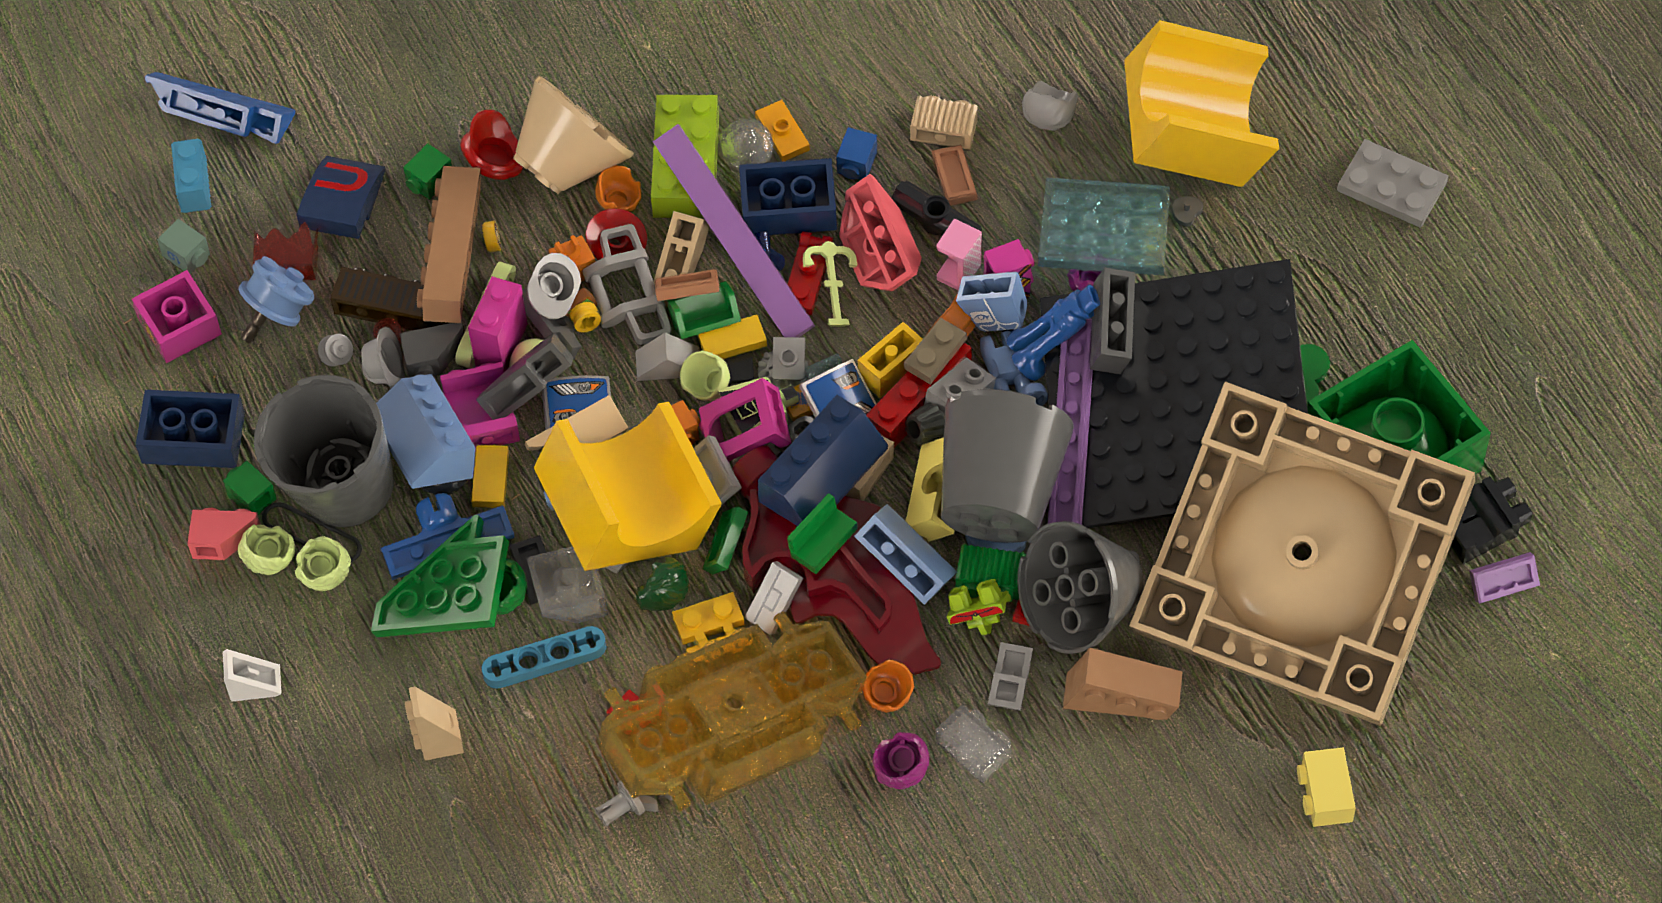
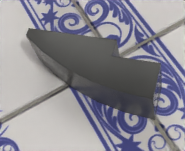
(525, 378)

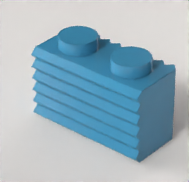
(191, 175)

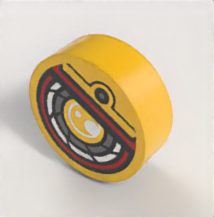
(491, 236)

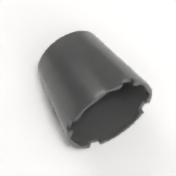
(327, 449)
(1000, 463)

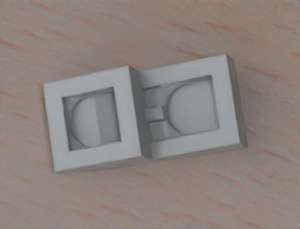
(1010, 676)

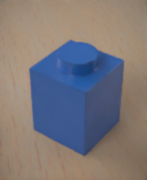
(856, 154)

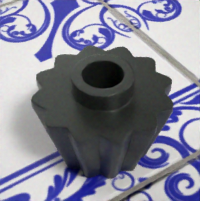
(925, 424)

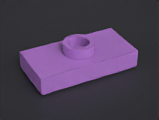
(1504, 577)

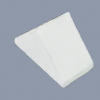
(250, 677)

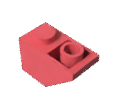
(218, 533)

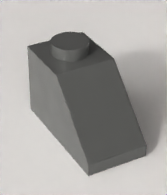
(431, 348)

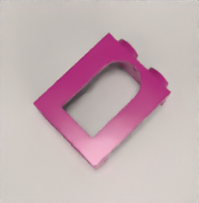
(771, 414)

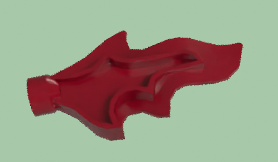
(848, 587)

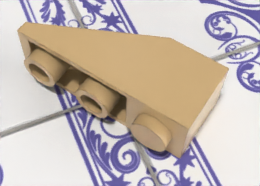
(433, 725)

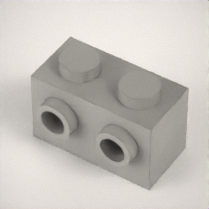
(961, 378)

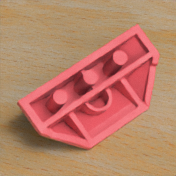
(878, 236)

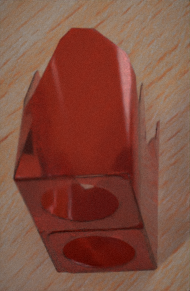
(290, 252)

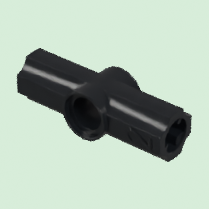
(923, 206)

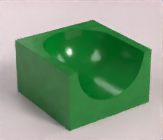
(1408, 406)

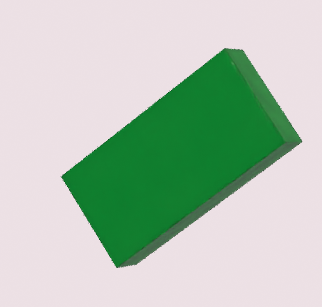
(725, 540)

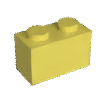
(1327, 787)

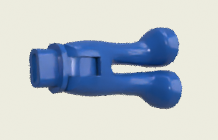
(1060, 321)

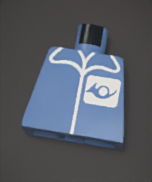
(993, 301)

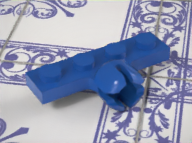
(436, 529)

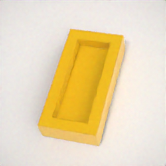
(734, 338)
(490, 476)

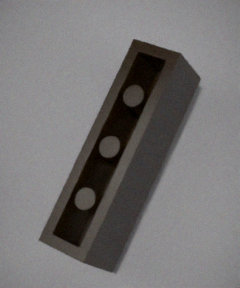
(378, 297)

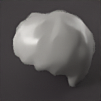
(1048, 106)

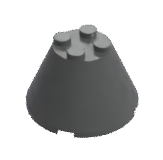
(1076, 585)

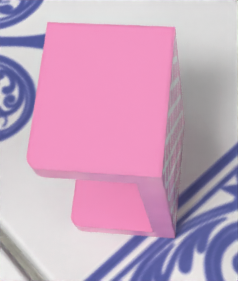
(963, 249)

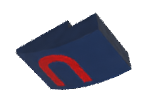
(340, 196)

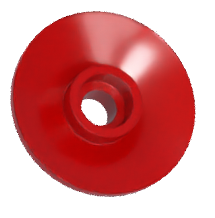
(610, 219)

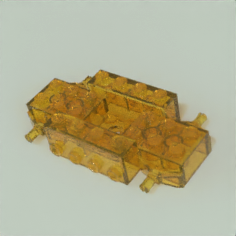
(689, 729)

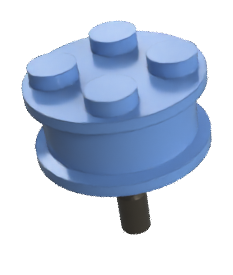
(275, 295)

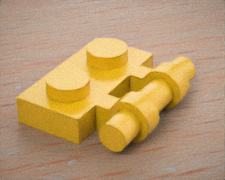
(708, 619)

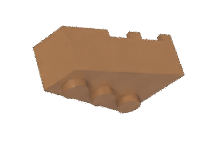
(1122, 686)

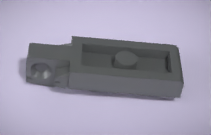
(560, 327)

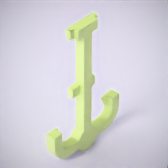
(828, 251)

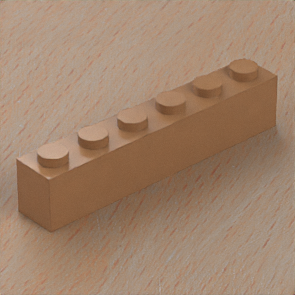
(450, 244)

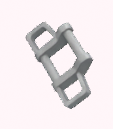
(627, 310)

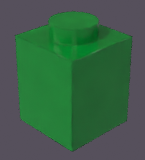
(424, 169)
(249, 488)

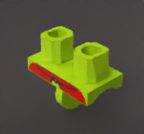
(979, 611)

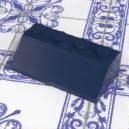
(822, 460)

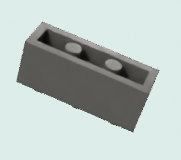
(1113, 321)

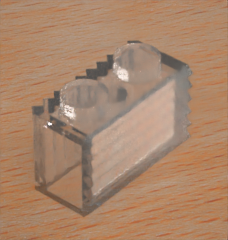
(974, 742)

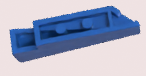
(220, 107)

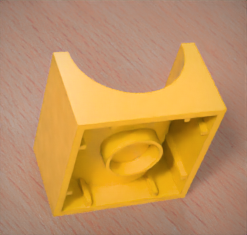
(1193, 104)
(630, 493)

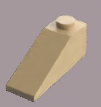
(682, 246)
(591, 425)

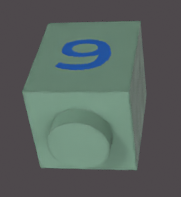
(184, 246)

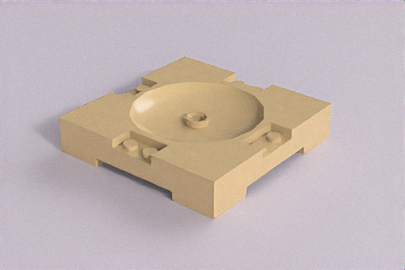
(1315, 625)

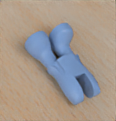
(1003, 368)

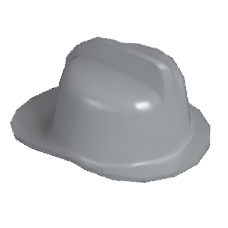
(553, 285)
(383, 359)

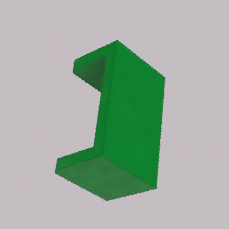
(704, 312)

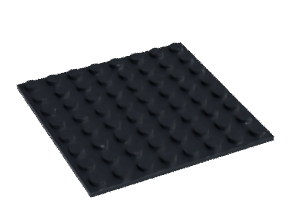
(1185, 346)

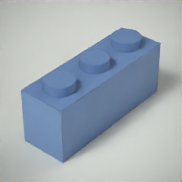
(905, 554)

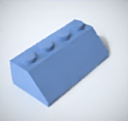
(425, 433)

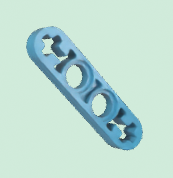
(542, 651)

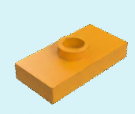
(785, 132)

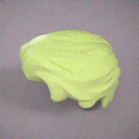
(266, 549)
(322, 564)

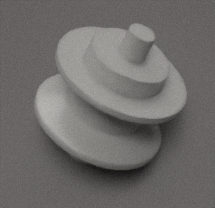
(335, 349)

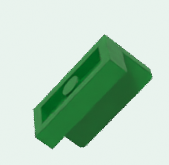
(820, 534)

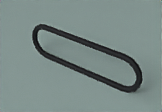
(311, 518)

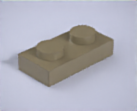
(935, 350)

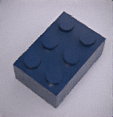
(788, 196)
(190, 428)

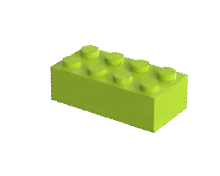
(700, 121)

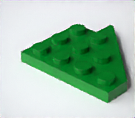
(449, 589)

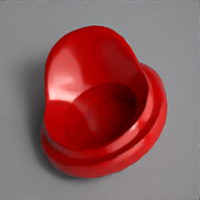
(491, 146)

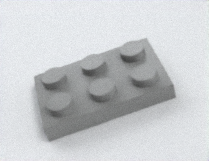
(1392, 183)

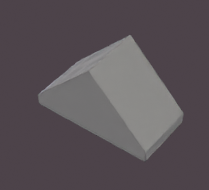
(662, 358)

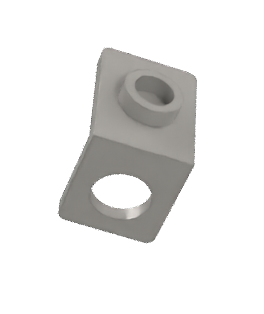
(788, 358)

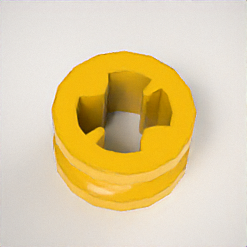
(585, 317)

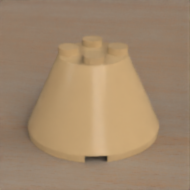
(564, 141)

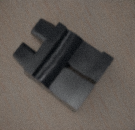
(1489, 519)

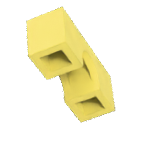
(926, 494)

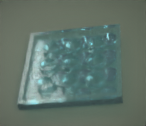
(1104, 226)

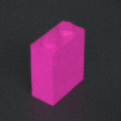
(498, 323)

